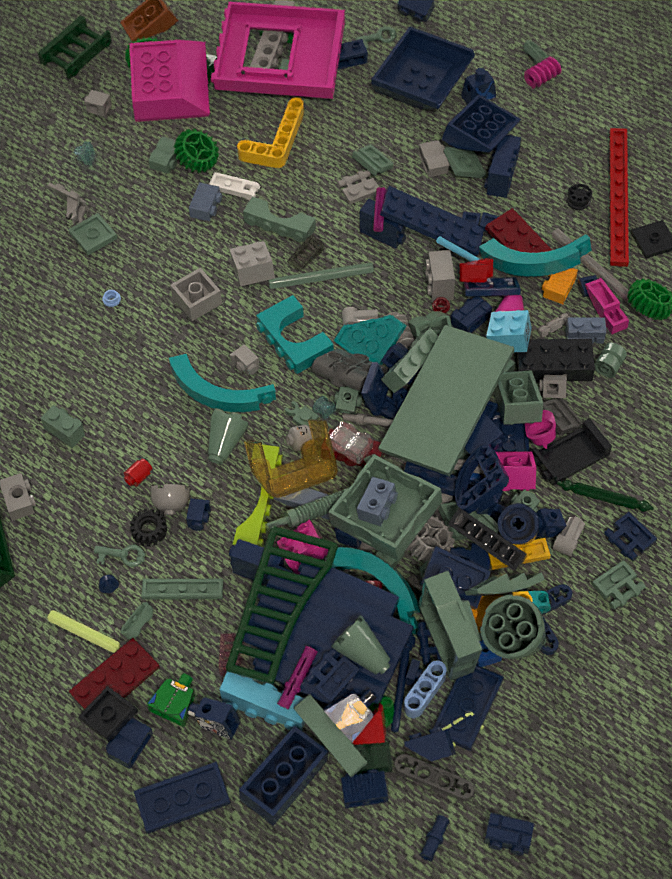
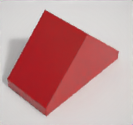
(375, 730)

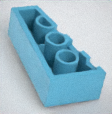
(259, 701)

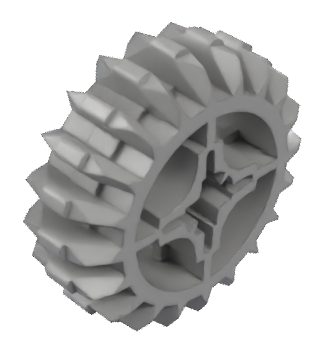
(431, 535)

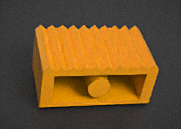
(559, 285)

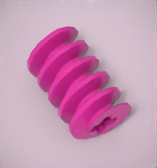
(542, 72)

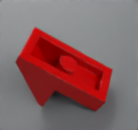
(476, 270)

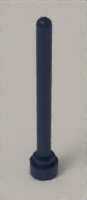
(401, 684)

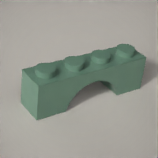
(297, 227)
(411, 362)

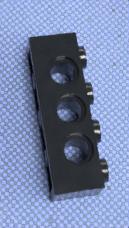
(488, 539)

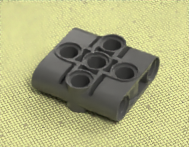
(344, 368)

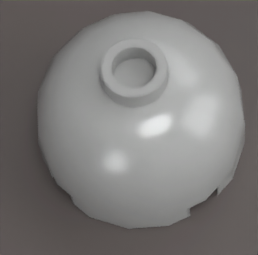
(170, 498)

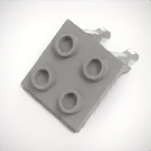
(74, 204)

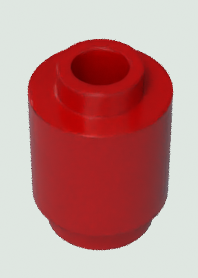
(137, 472)

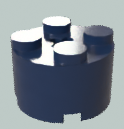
(510, 517)

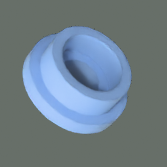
(111, 294)

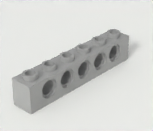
(271, 45)

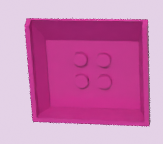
(169, 80)

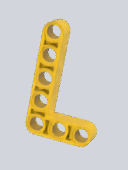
(277, 153)

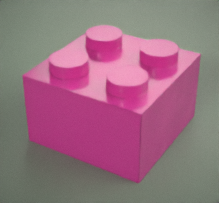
(520, 469)

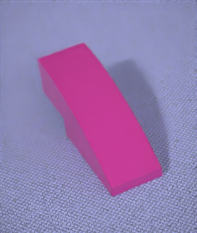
(607, 305)

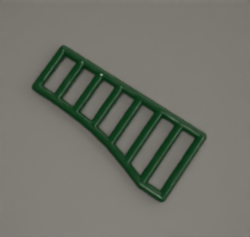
(300, 601)

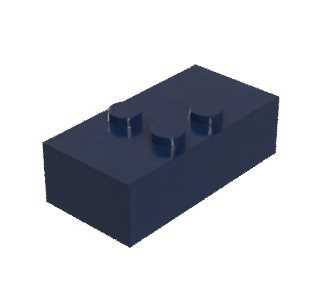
(283, 775)

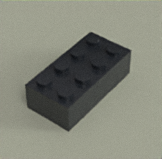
(558, 358)

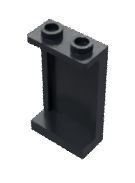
(572, 453)

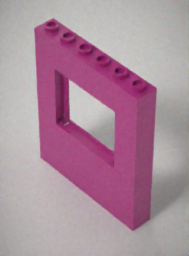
(312, 55)

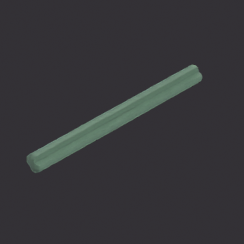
(321, 275)

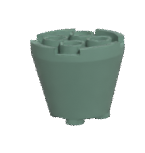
(509, 620)

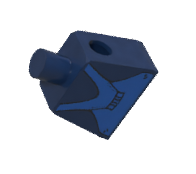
(478, 83)

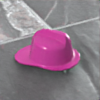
(542, 432)

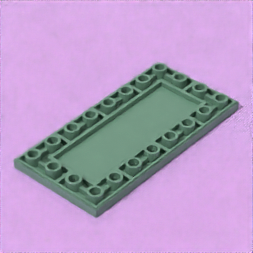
(446, 400)

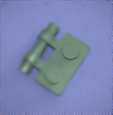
(614, 580)

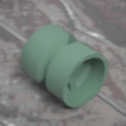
(610, 359)

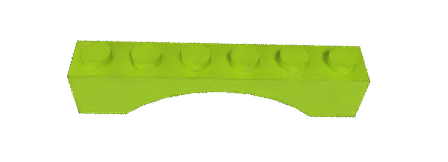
(255, 524)

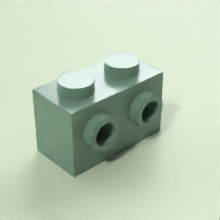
(63, 426)

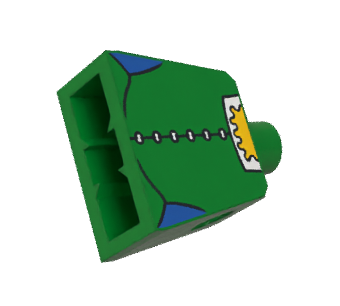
(173, 700)

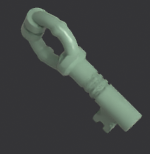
(378, 36)
(123, 554)

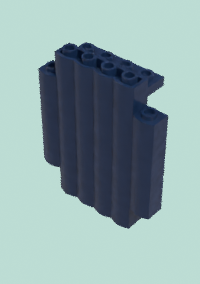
(324, 618)

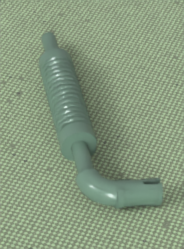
(309, 510)

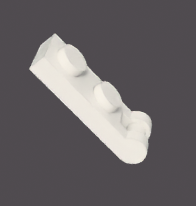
(235, 185)

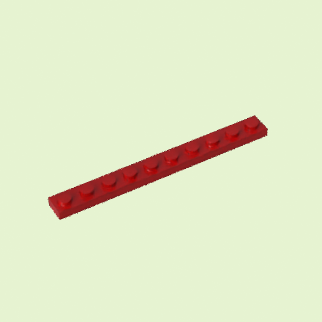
(618, 197)

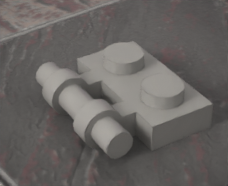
(359, 191)

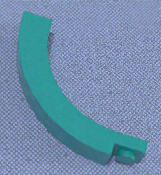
(535, 264)
(215, 396)
(360, 560)

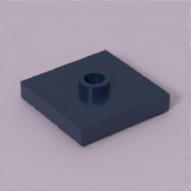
(375, 389)

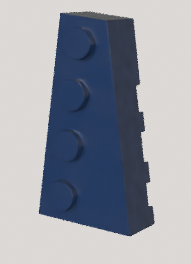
(503, 166)

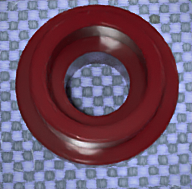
(441, 301)

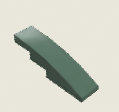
(503, 584)
(330, 735)

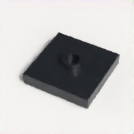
(653, 239)
(108, 714)

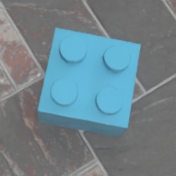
(510, 329)

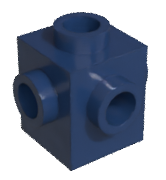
(551, 522)

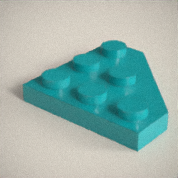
(371, 337)

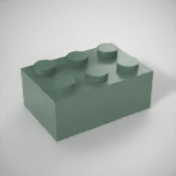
(519, 398)

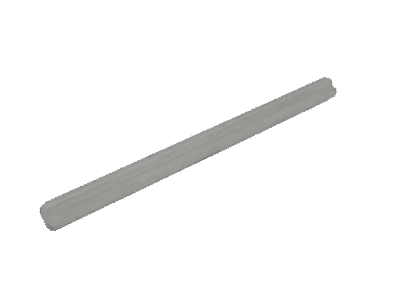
(598, 270)

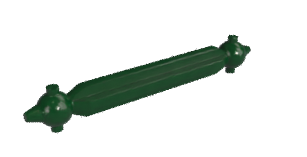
(605, 495)

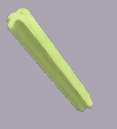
(84, 631)

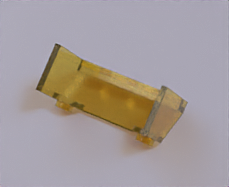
(314, 468)

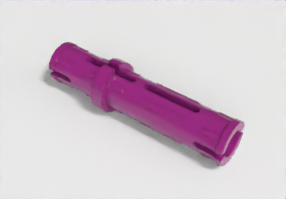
(297, 678)

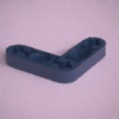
(560, 602)

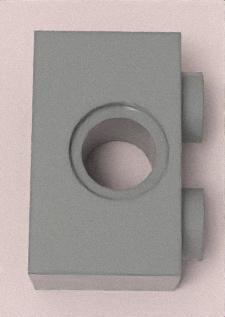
(14, 487)

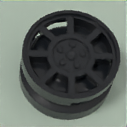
(579, 198)

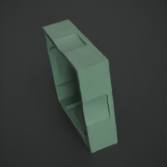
(407, 516)
(449, 625)

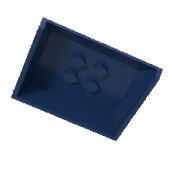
(421, 69)

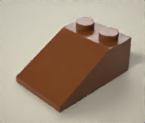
(149, 19)

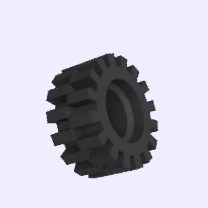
(148, 517)

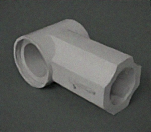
(351, 315)
(568, 539)

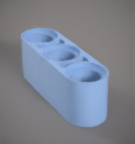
(427, 680)

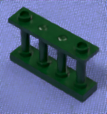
(68, 36)

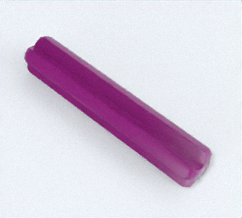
(379, 220)

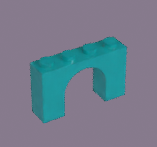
(297, 355)

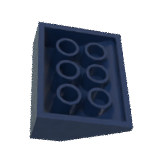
(479, 126)

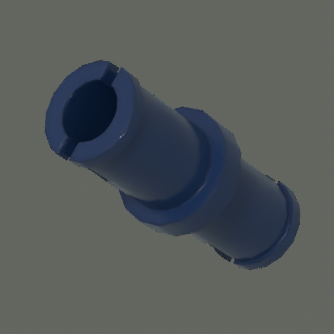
(434, 838)

